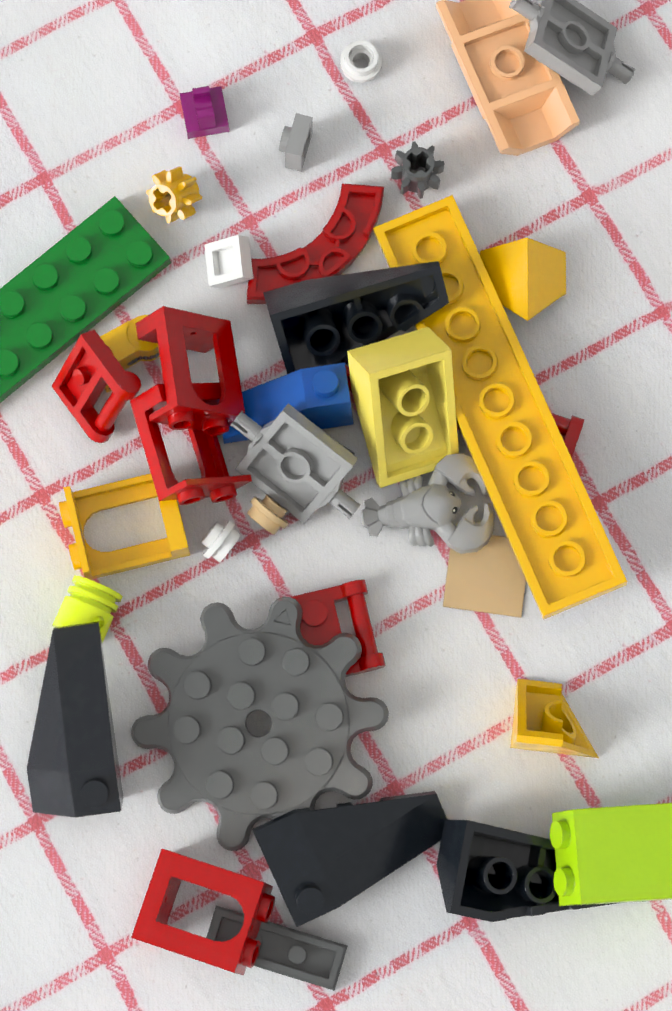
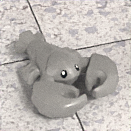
(435, 508)

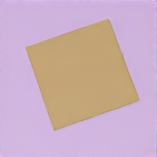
(486, 580)

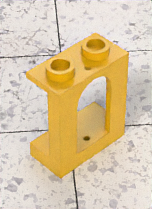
(86, 502)

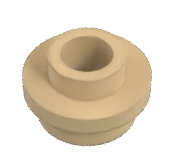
(268, 514)

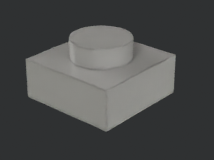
(296, 141)

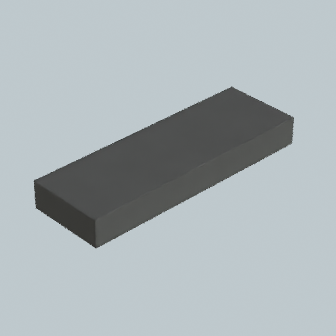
(285, 949)

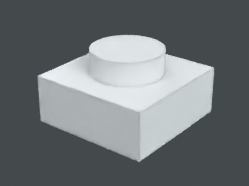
(228, 261)

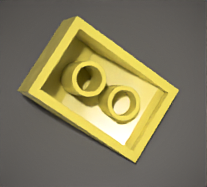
(405, 403)

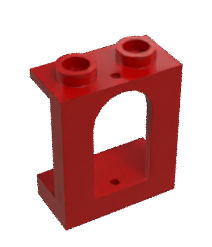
(175, 334)
(214, 474)
(229, 955)

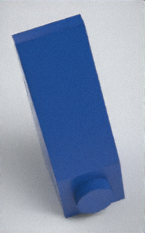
(315, 392)

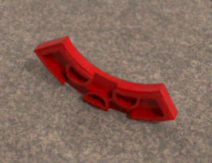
(330, 251)

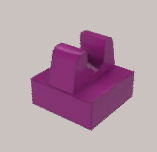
(204, 112)

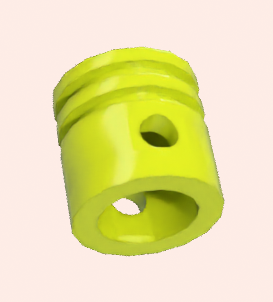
(88, 604)

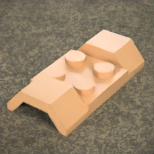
(513, 90)

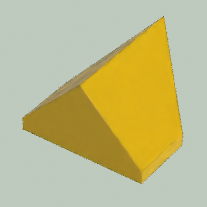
(526, 275)
(546, 721)

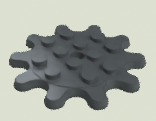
(269, 672)

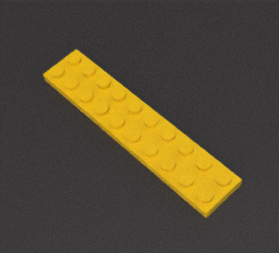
(507, 418)

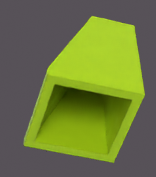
(613, 854)

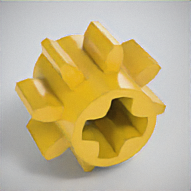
(174, 194)

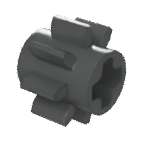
(413, 159)

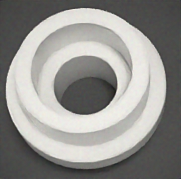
(365, 51)
(220, 540)

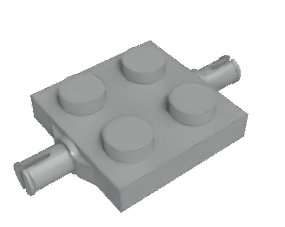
(572, 42)
(296, 463)

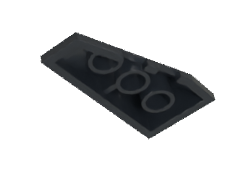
(334, 314)
(73, 740)
(343, 850)
(497, 872)

